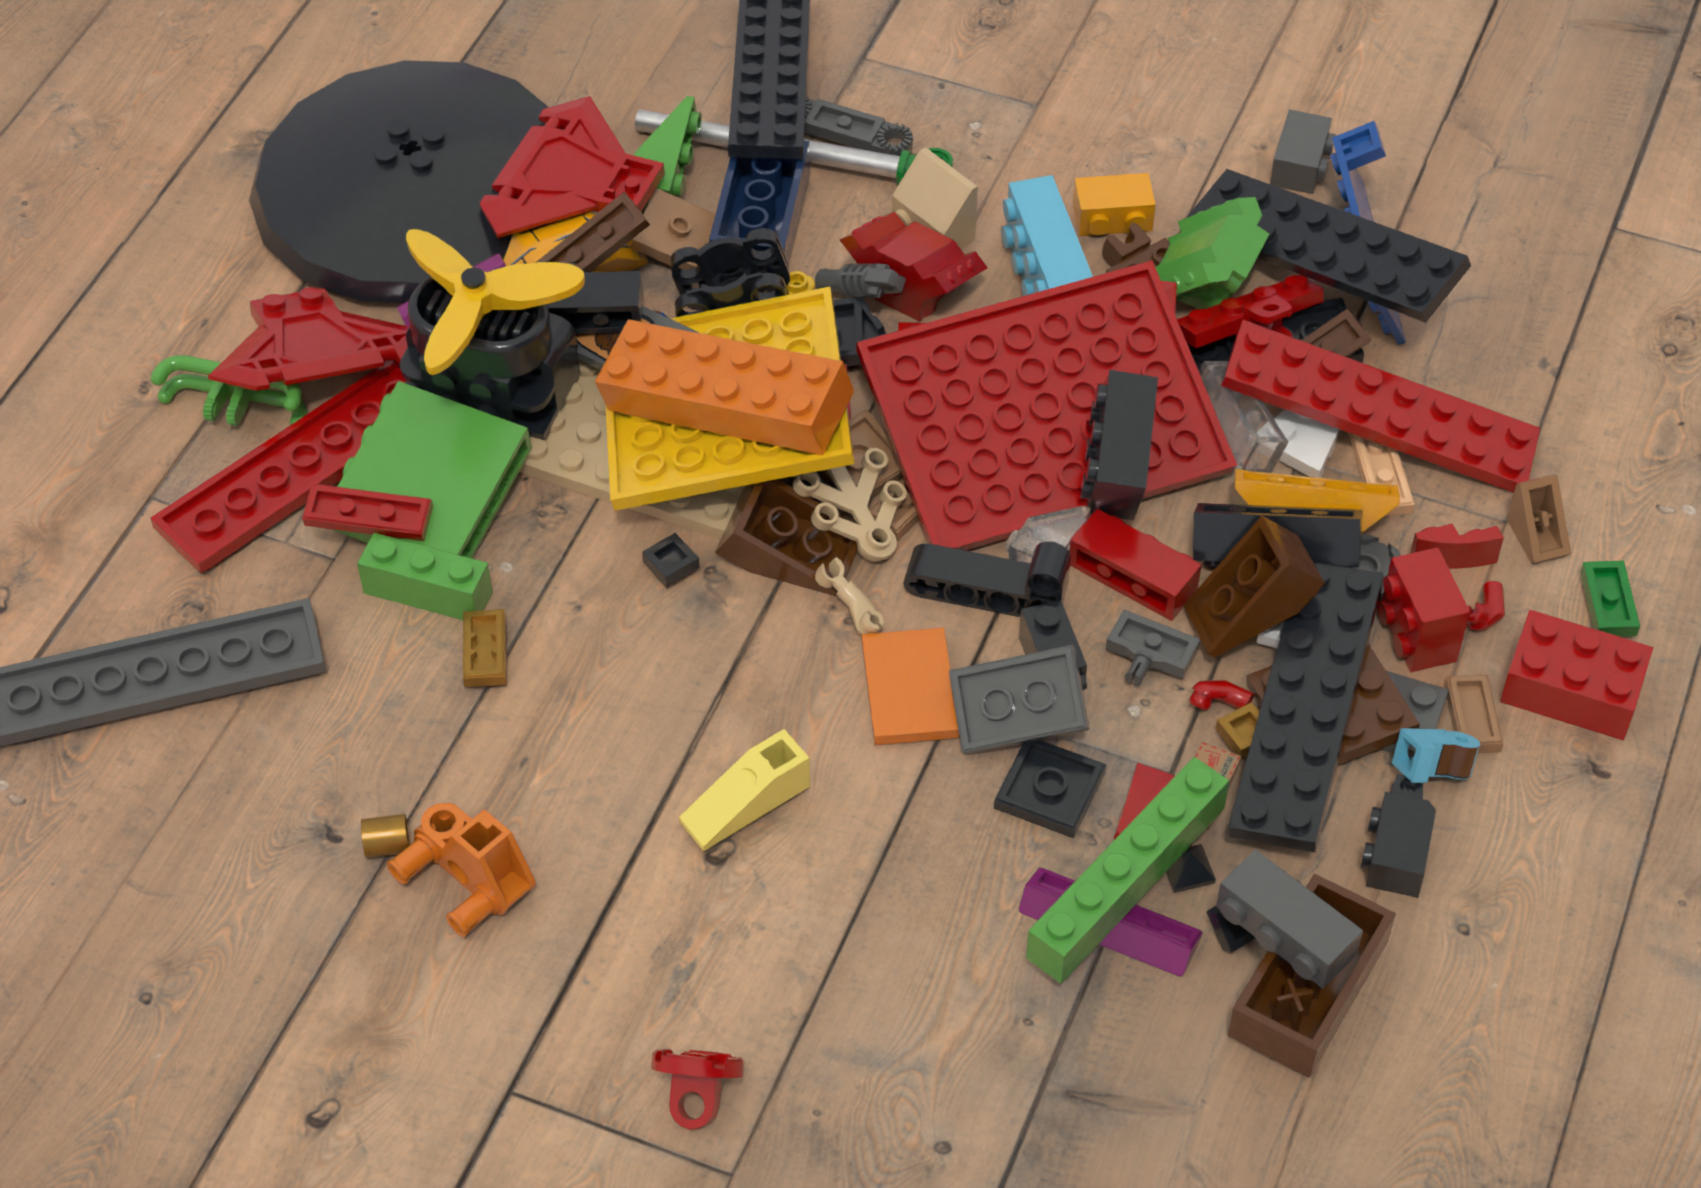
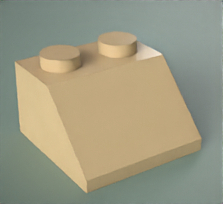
(937, 198)

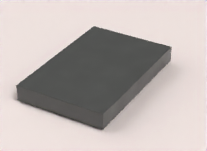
(1019, 700)

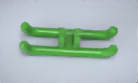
(219, 392)

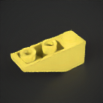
(748, 790)

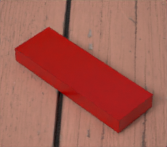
(367, 512)

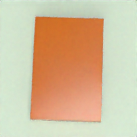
(909, 686)

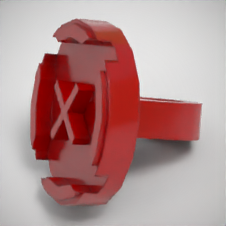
(698, 1073)

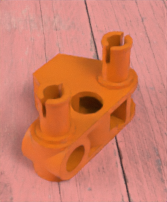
(476, 854)

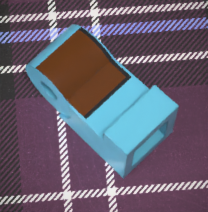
(1436, 754)

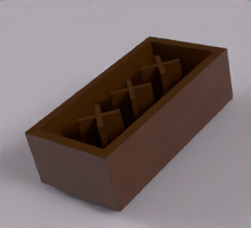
(1294, 1016)

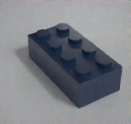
(762, 195)

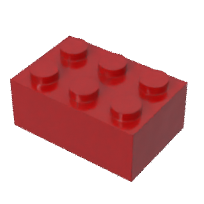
(1576, 674)

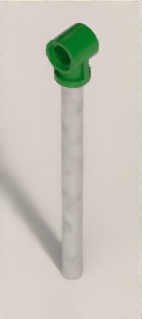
(820, 152)

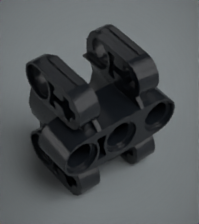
(730, 272)

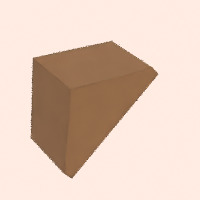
(1539, 519)

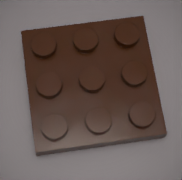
(1375, 714)

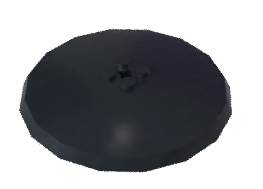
(385, 158)

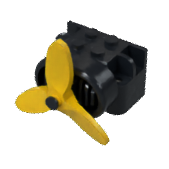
(491, 334)

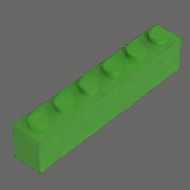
(1126, 870)

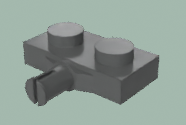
(1151, 646)

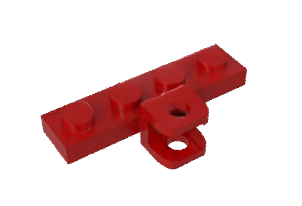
(1262, 307)

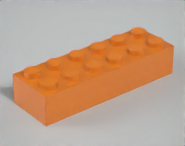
(725, 386)

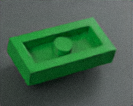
(1610, 597)

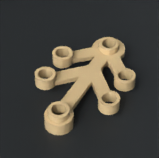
(855, 501)

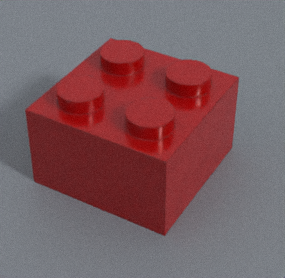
(1423, 610)

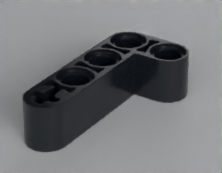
(989, 580)

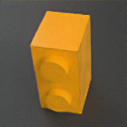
(1113, 203)

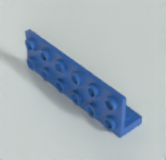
(1353, 151)

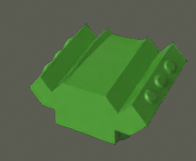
(1213, 252)

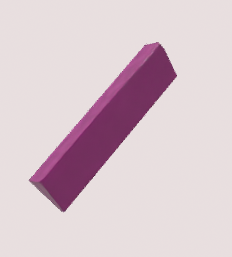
(1139, 934)

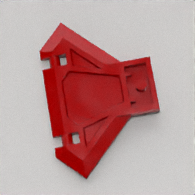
(567, 171)
(306, 340)

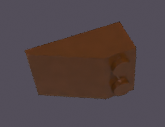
(776, 538)
(1253, 588)

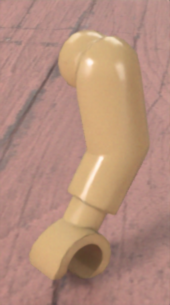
(861, 608)

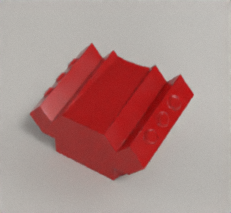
(921, 255)

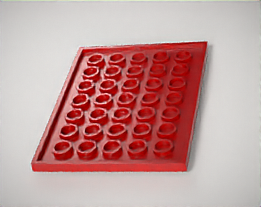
(1000, 401)

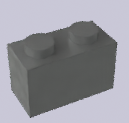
(1301, 152)

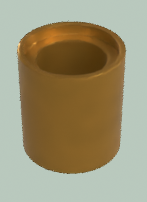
(384, 835)

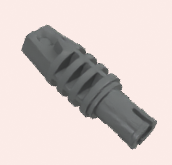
(861, 280)

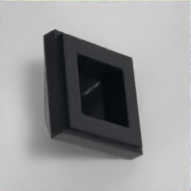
(1191, 870)

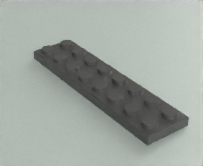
(158, 671)

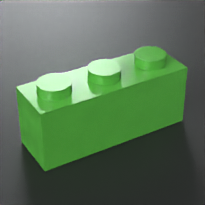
(424, 577)

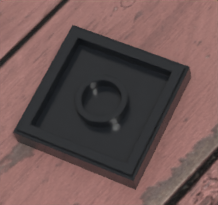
(1050, 787)

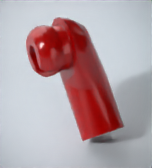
(1491, 610)
(1220, 690)

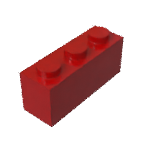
(1134, 564)

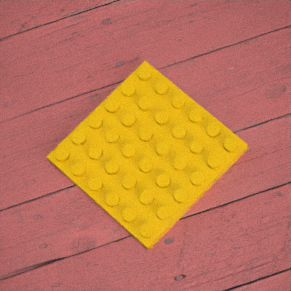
(669, 461)

